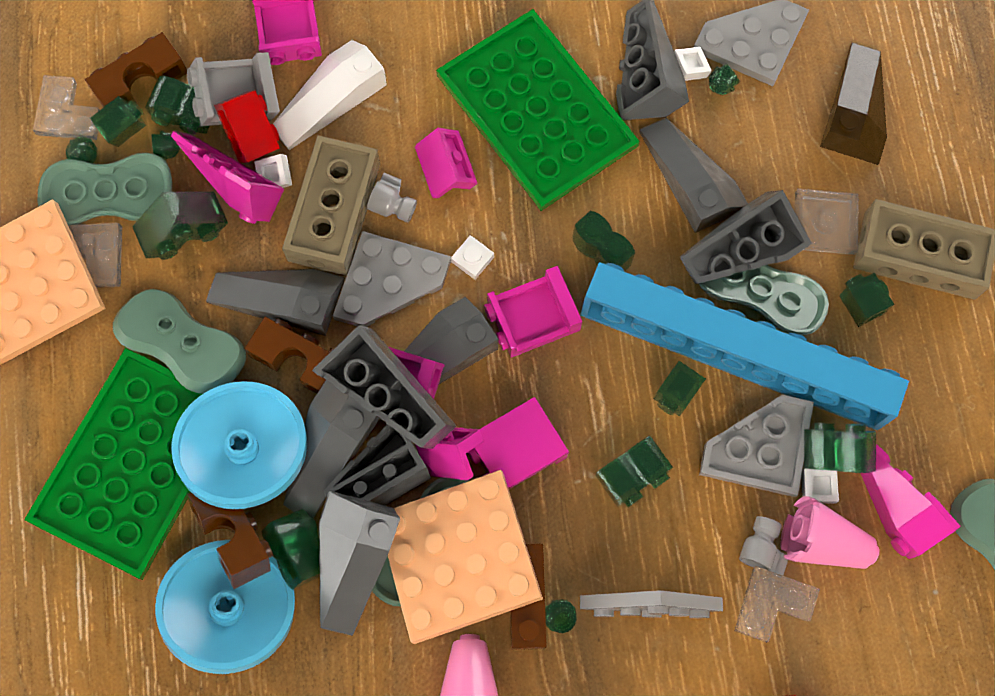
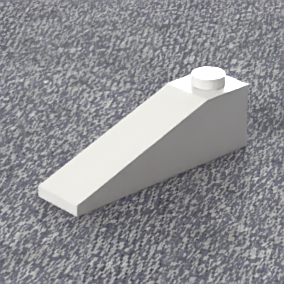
(333, 89)

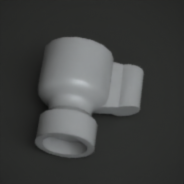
(387, 201)
(760, 549)

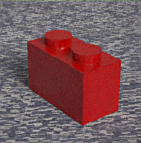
(248, 126)

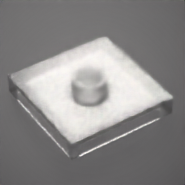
(829, 220)

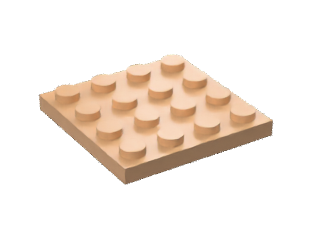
(41, 281)
(460, 558)

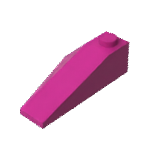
(237, 184)
(909, 518)

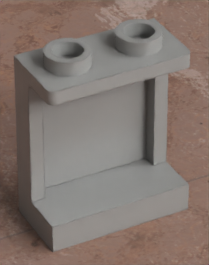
(226, 79)

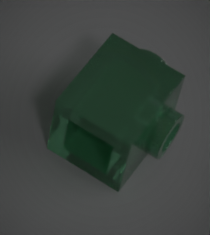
(119, 121)
(866, 298)
(678, 389)

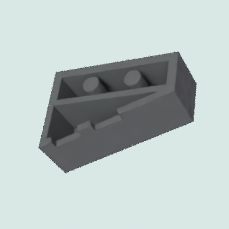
(382, 470)

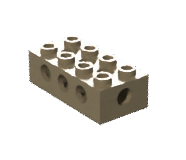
(321, 189)
(926, 249)

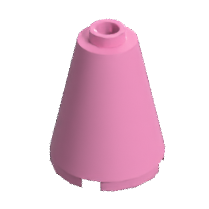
(826, 538)
(469, 669)

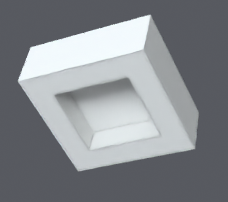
(693, 63)
(275, 169)
(472, 257)
(820, 485)

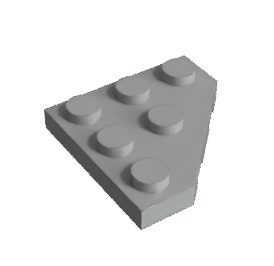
(754, 39)
(387, 279)
(762, 448)
(652, 604)

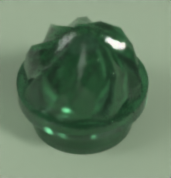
(723, 80)
(164, 145)
(82, 149)
(560, 616)

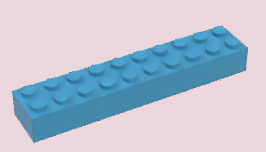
(744, 347)

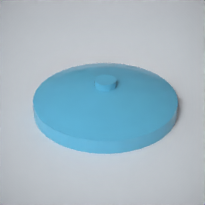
(239, 445)
(221, 626)

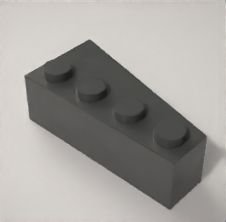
(384, 386)

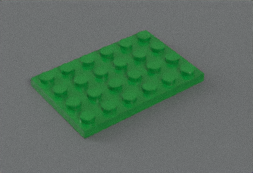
(537, 109)
(117, 476)

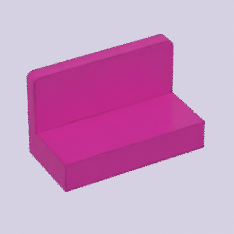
(445, 162)
(449, 456)

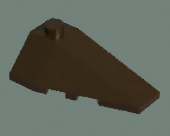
(858, 111)

